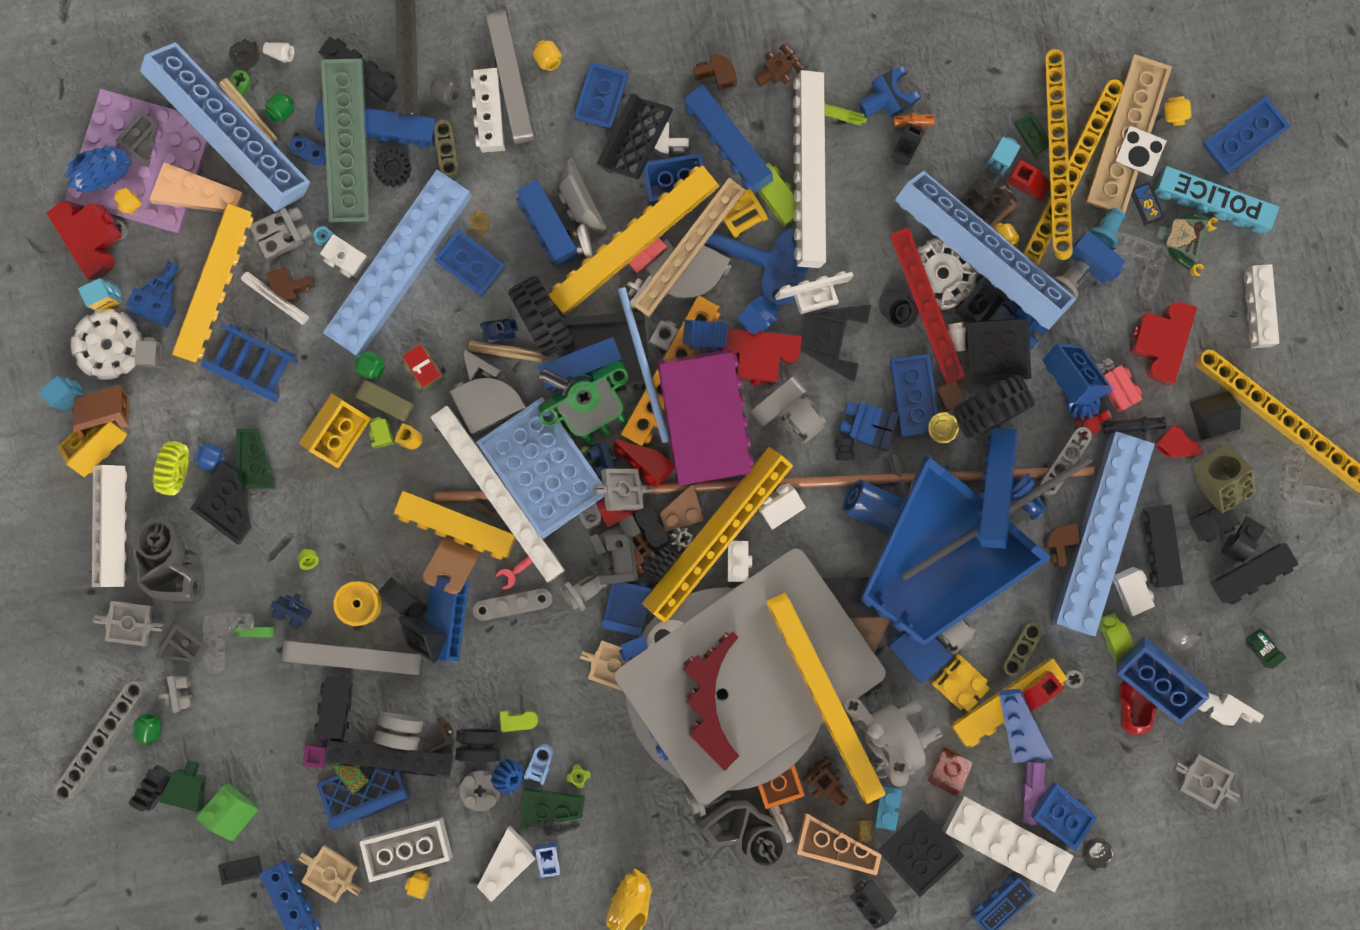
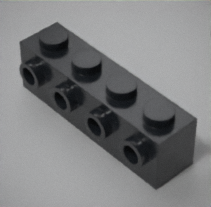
(375, 81)
(1162, 546)
(1254, 573)

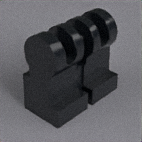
(151, 789)

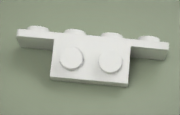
(815, 294)

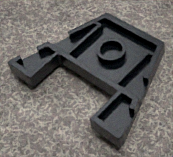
(825, 334)

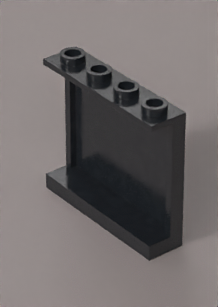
(597, 328)

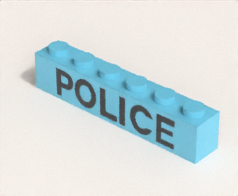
(1216, 200)

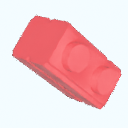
(1125, 392)

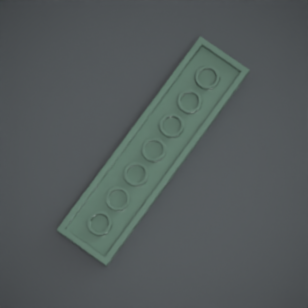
(345, 140)

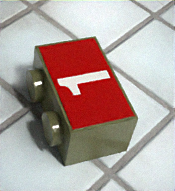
(422, 367)

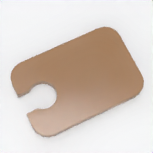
(453, 561)

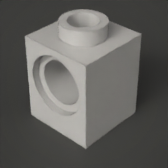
(662, 344)
(148, 353)

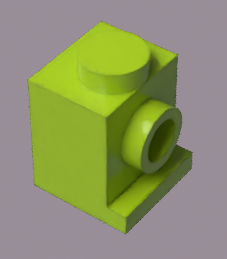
(380, 432)

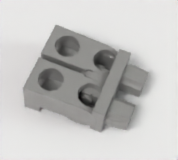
(279, 233)

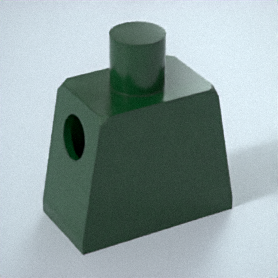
(185, 788)

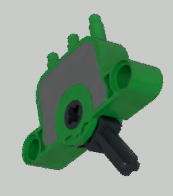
(590, 409)

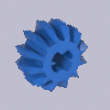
(1083, 410)
(507, 776)

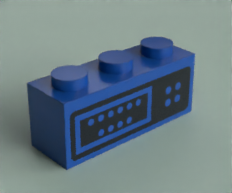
(1002, 904)

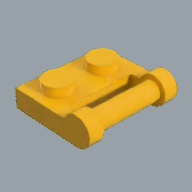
(745, 204)

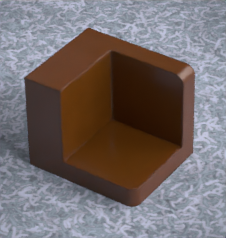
(950, 395)

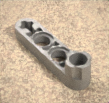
(1062, 459)

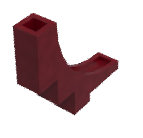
(704, 673)

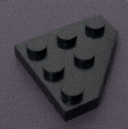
(224, 503)

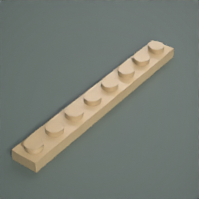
(688, 247)

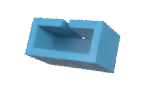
(61, 393)
(885, 813)

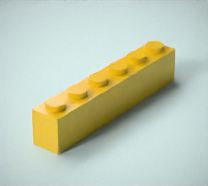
(455, 524)
(989, 714)

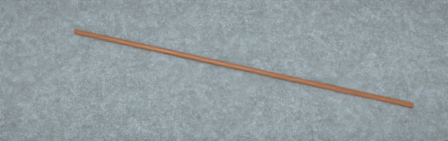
(795, 482)

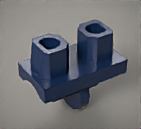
(499, 330)
(602, 457)
(291, 607)

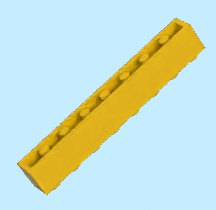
(212, 282)

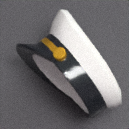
(581, 240)

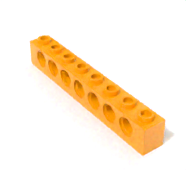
(631, 432)

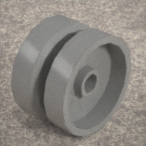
(398, 731)

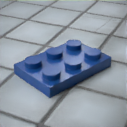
(601, 96)
(470, 263)
(1063, 816)

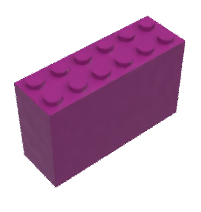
(705, 416)

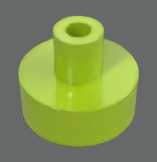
(307, 559)

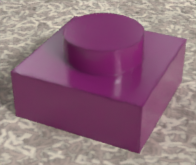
(314, 756)

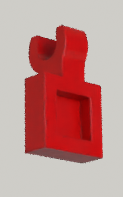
(1093, 423)

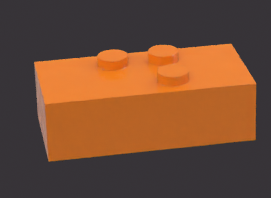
(781, 789)

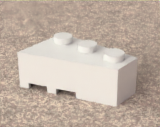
(506, 864)

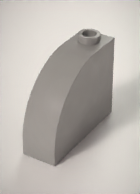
(700, 276)
(486, 403)

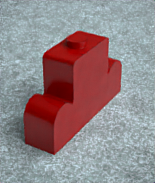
(87, 235)
(1163, 340)
(761, 354)

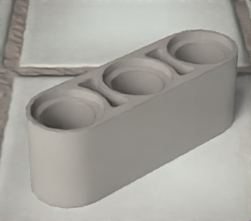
(778, 401)

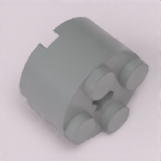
(802, 420)
(956, 636)

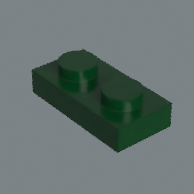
(1032, 133)

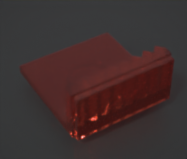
(950, 772)

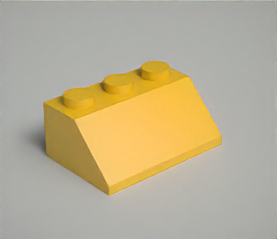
(334, 431)
(90, 451)

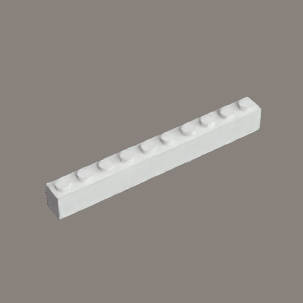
(809, 169)
(497, 493)

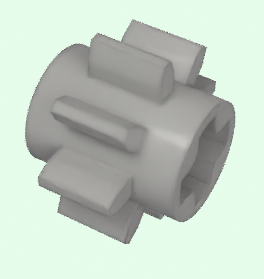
(677, 535)

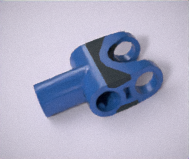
(888, 95)

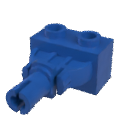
(155, 298)

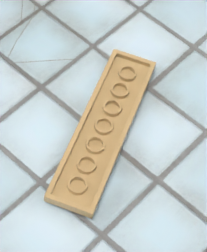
(1135, 108)

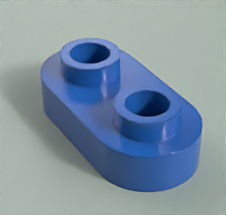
(307, 150)

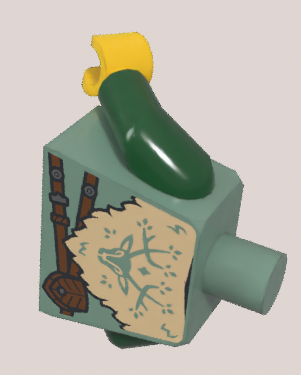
(1187, 239)

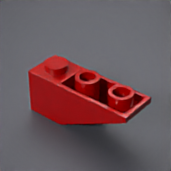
(650, 463)

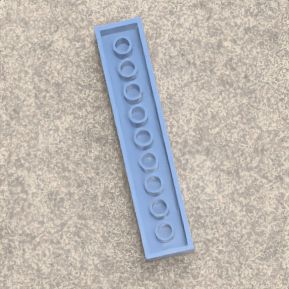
(224, 126)
(985, 249)
(398, 263)
(1102, 533)

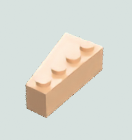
(185, 189)
(829, 845)

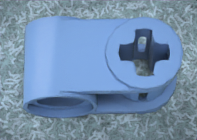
(539, 767)

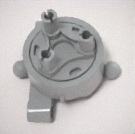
(891, 740)

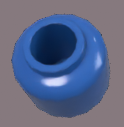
(209, 457)

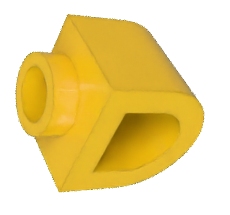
(127, 201)
(408, 437)
(418, 884)

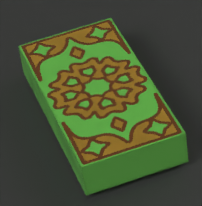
(352, 777)

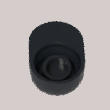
(898, 308)

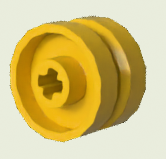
(346, 601)

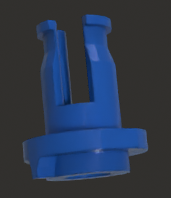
(1022, 487)

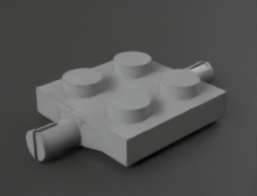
(622, 489)
(128, 623)
(1206, 781)

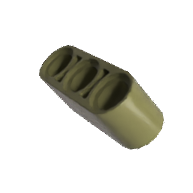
(443, 141)
(384, 400)
(1028, 642)

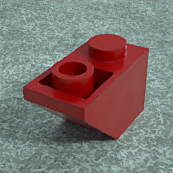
(1029, 180)
(1175, 444)
(1042, 690)

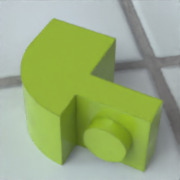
(1116, 635)

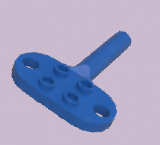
(778, 264)

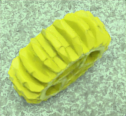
(171, 468)

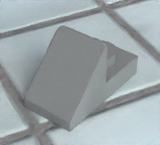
(476, 364)

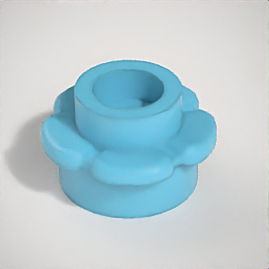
(318, 235)

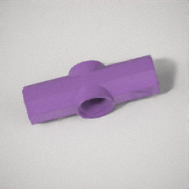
(1032, 789)

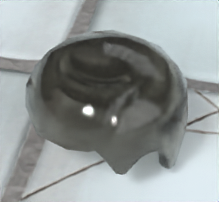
(244, 54)
(1097, 853)

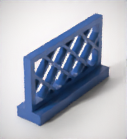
(364, 809)

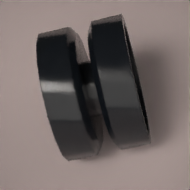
(477, 748)

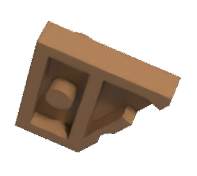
(682, 510)
(871, 629)

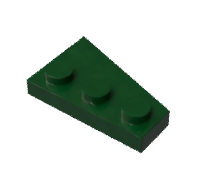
(252, 460)
(547, 807)

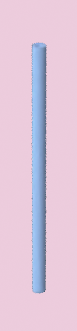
(643, 365)

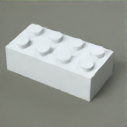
(406, 849)

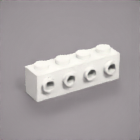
(489, 110)
(1261, 306)

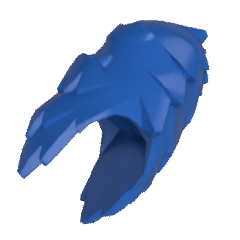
(97, 169)

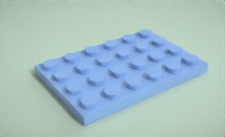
(541, 469)

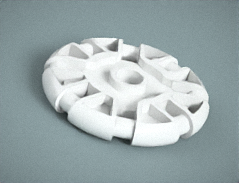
(955, 276)
(96, 338)

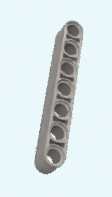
(510, 77)
(351, 657)
(93, 748)

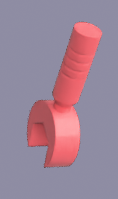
(511, 574)

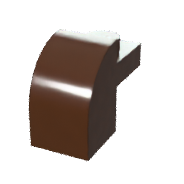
(720, 68)
(284, 286)
(1057, 539)

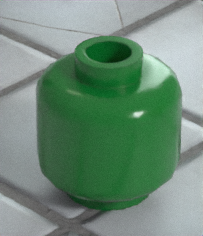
(279, 107)
(369, 365)
(146, 729)

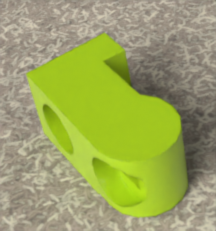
(518, 722)

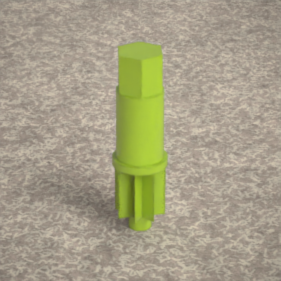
(844, 114)

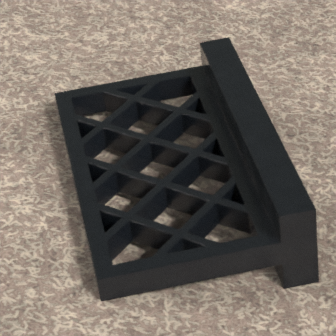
(624, 133)

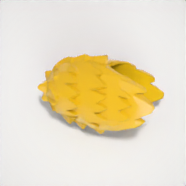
(630, 903)

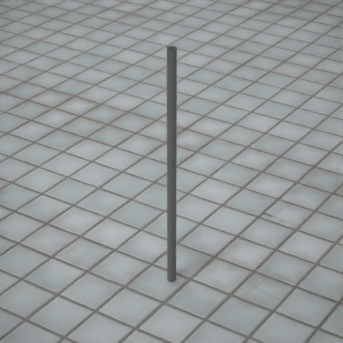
(1014, 507)

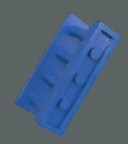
(251, 381)

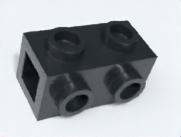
(872, 903)

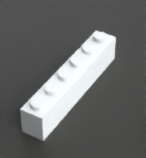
(109, 526)

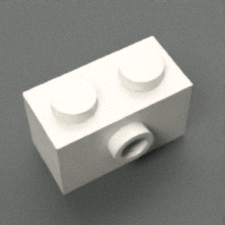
(344, 256)
(781, 505)
(738, 561)
(1133, 591)

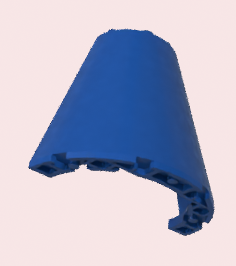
(936, 598)

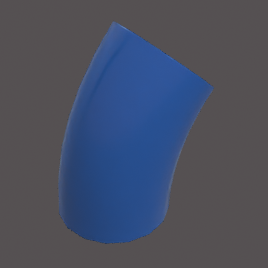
(872, 505)

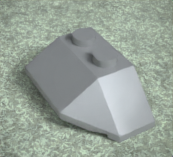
(579, 200)

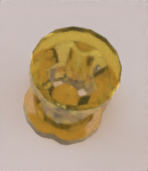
(475, 219)
(864, 829)

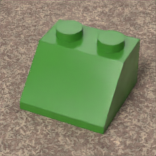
(227, 813)

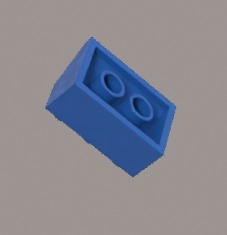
(665, 173)
(1076, 374)

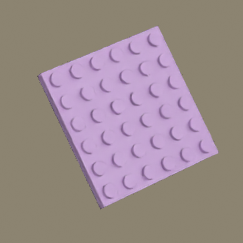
(175, 144)

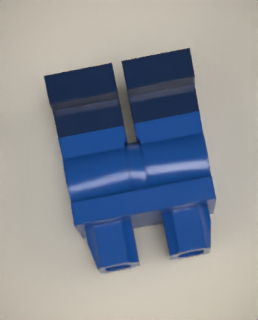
(1012, 310)
(862, 425)

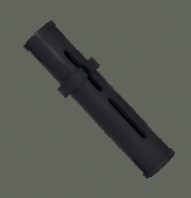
(1143, 424)

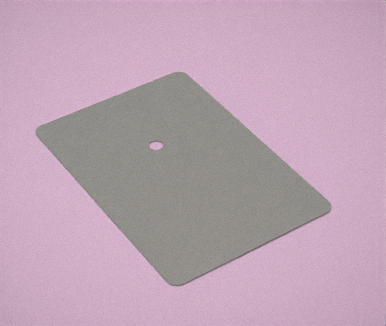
(767, 694)

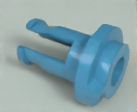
(1109, 227)

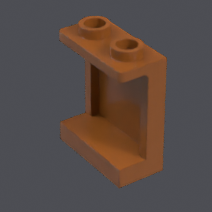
(99, 409)

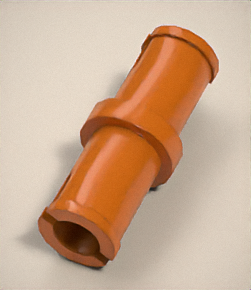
(916, 120)

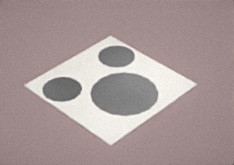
(1141, 150)

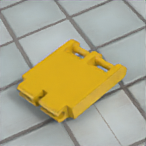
(962, 684)

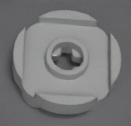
(471, 798)

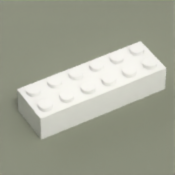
(1007, 843)

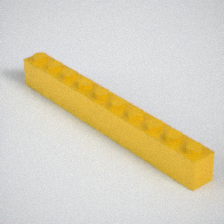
(633, 240)
(717, 534)

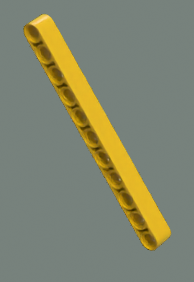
(1058, 162)
(1075, 169)
(1276, 418)
(825, 698)

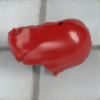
(1136, 710)

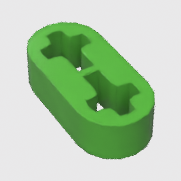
(243, 86)
(257, 632)

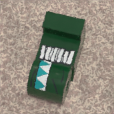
(1265, 649)

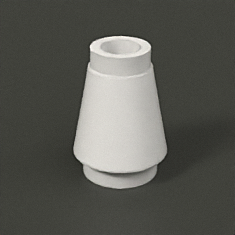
(279, 51)
(958, 335)

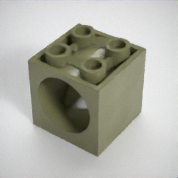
(1224, 465)

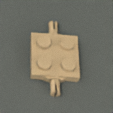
(605, 664)
(330, 874)

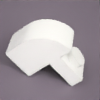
(667, 144)

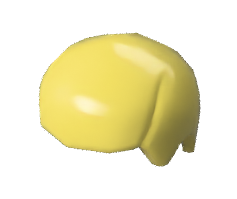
(943, 427)

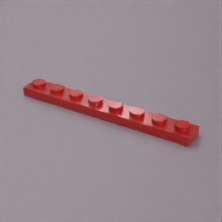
(927, 305)

